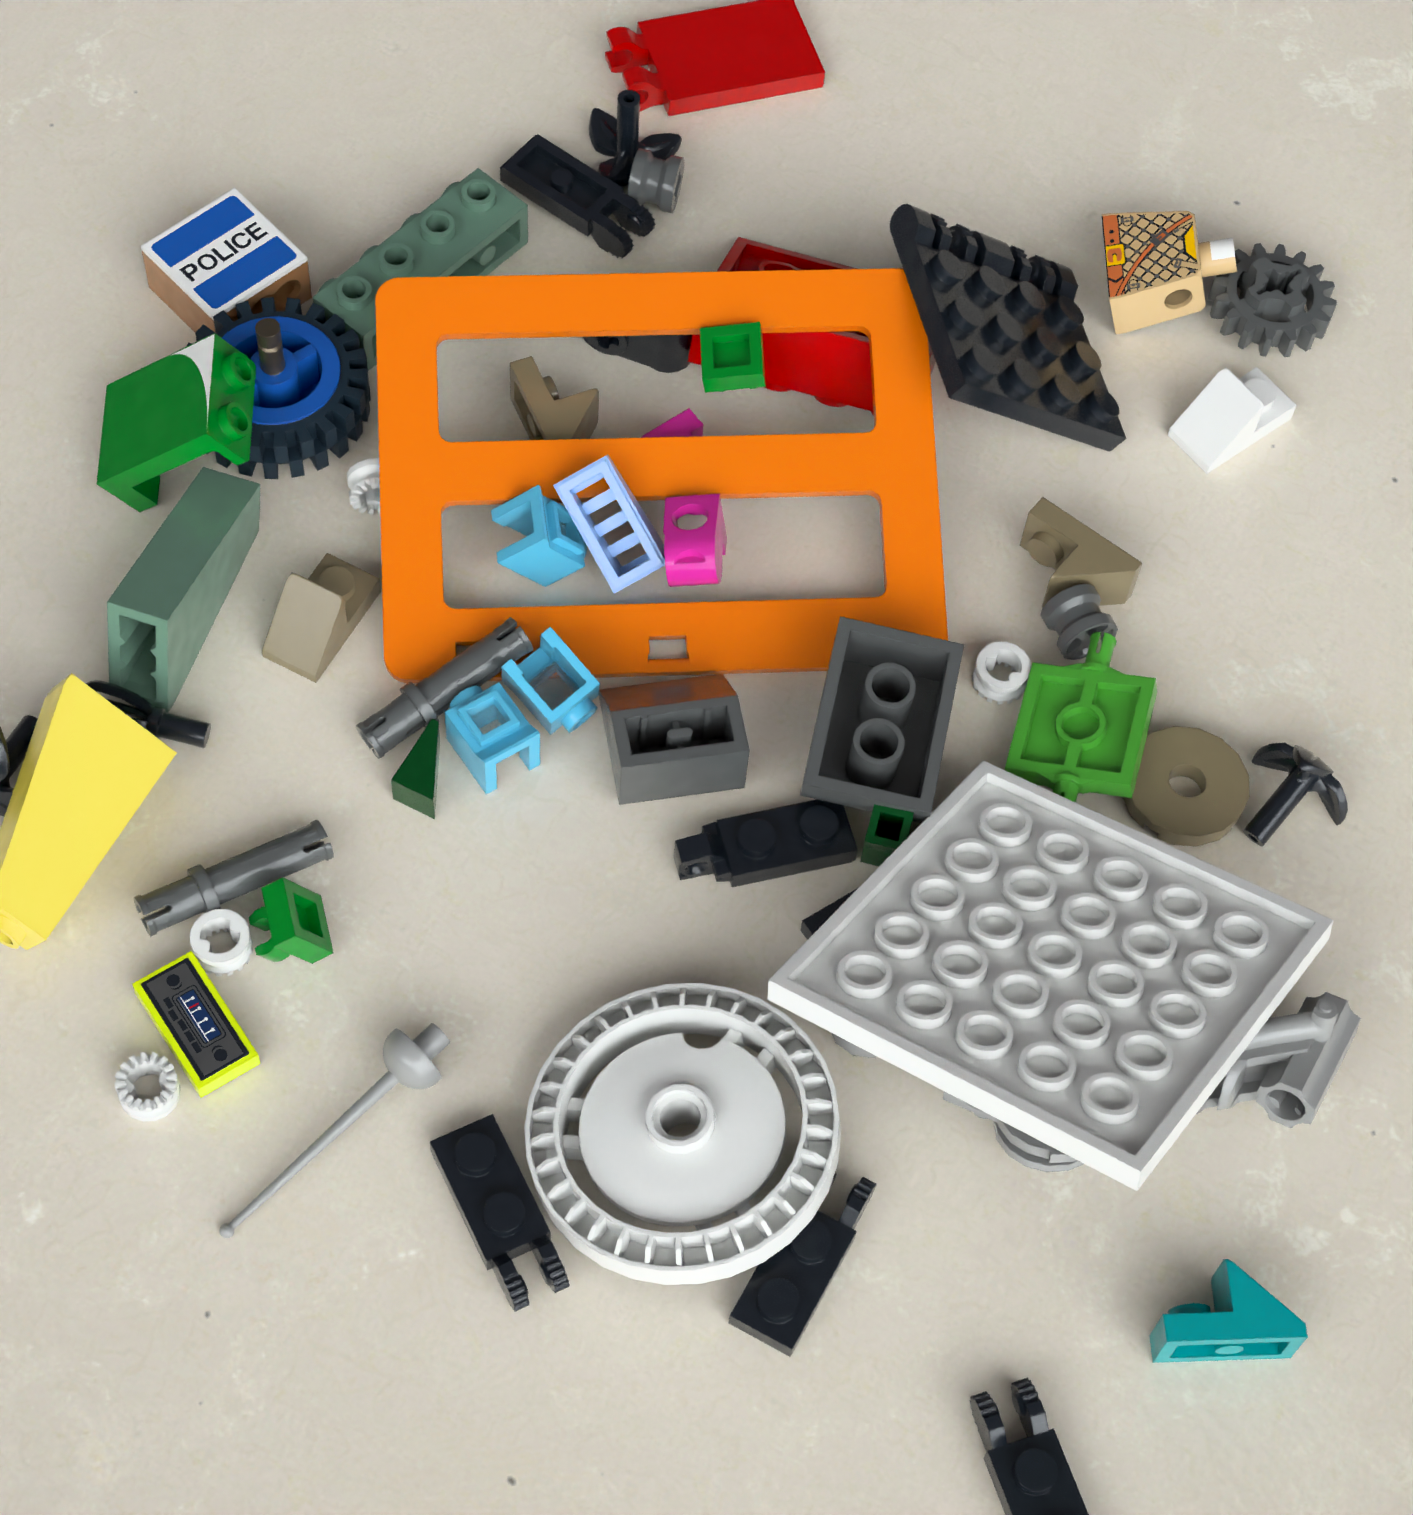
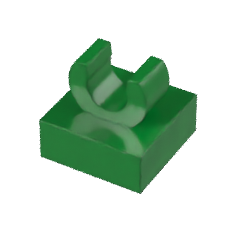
(732, 357)
(295, 923)

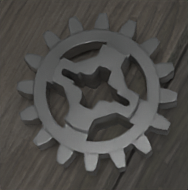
(1273, 300)

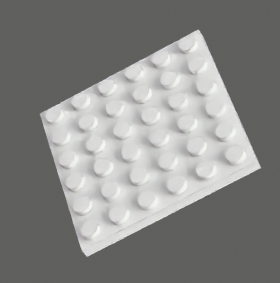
(1054, 970)

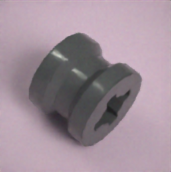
(656, 180)
(1075, 617)

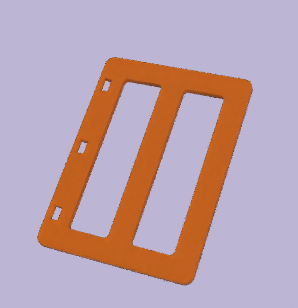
(428, 474)

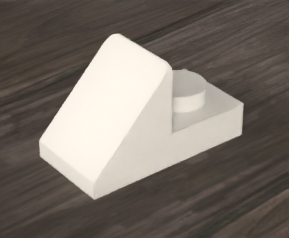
(1230, 417)

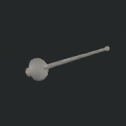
(406, 1063)

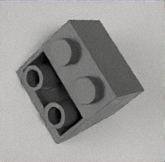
(675, 738)

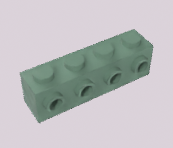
(459, 234)

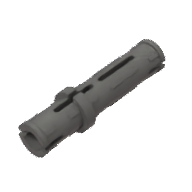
(434, 693)
(232, 878)

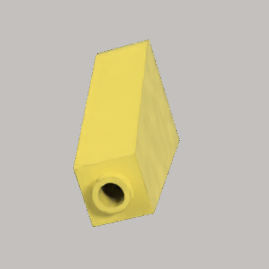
(69, 805)

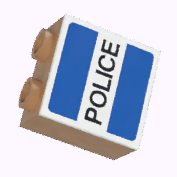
(223, 259)

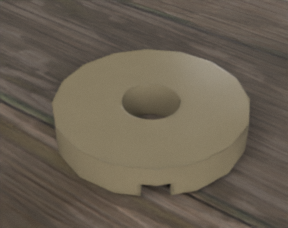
(1208, 763)

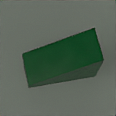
(418, 775)

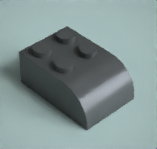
(882, 719)

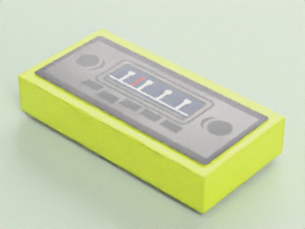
(196, 1024)

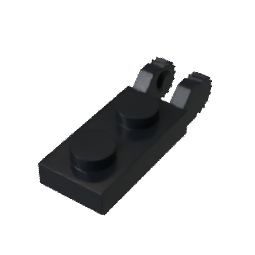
(576, 195)
(497, 1206)
(795, 1279)
(1030, 1472)

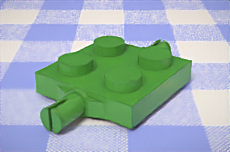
(1083, 725)

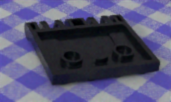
(1005, 329)

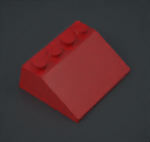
(821, 364)

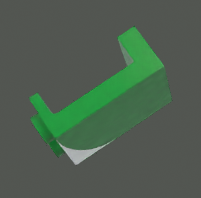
(174, 414)

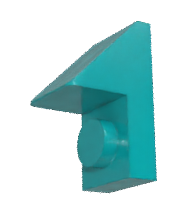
(1244, 1326)

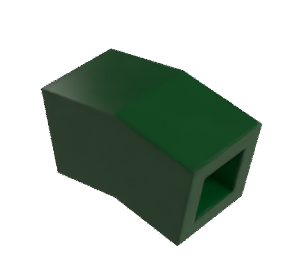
(885, 833)

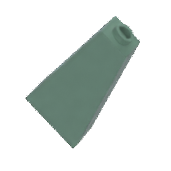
(179, 586)

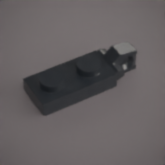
(768, 844)

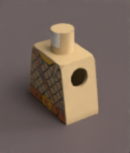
(1159, 266)

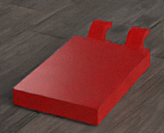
(717, 56)

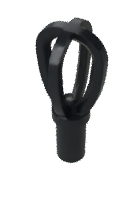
(155, 718)

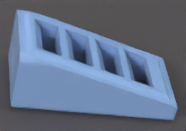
(605, 555)

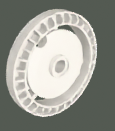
(689, 1178)

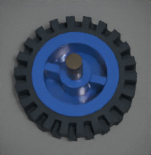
(307, 384)

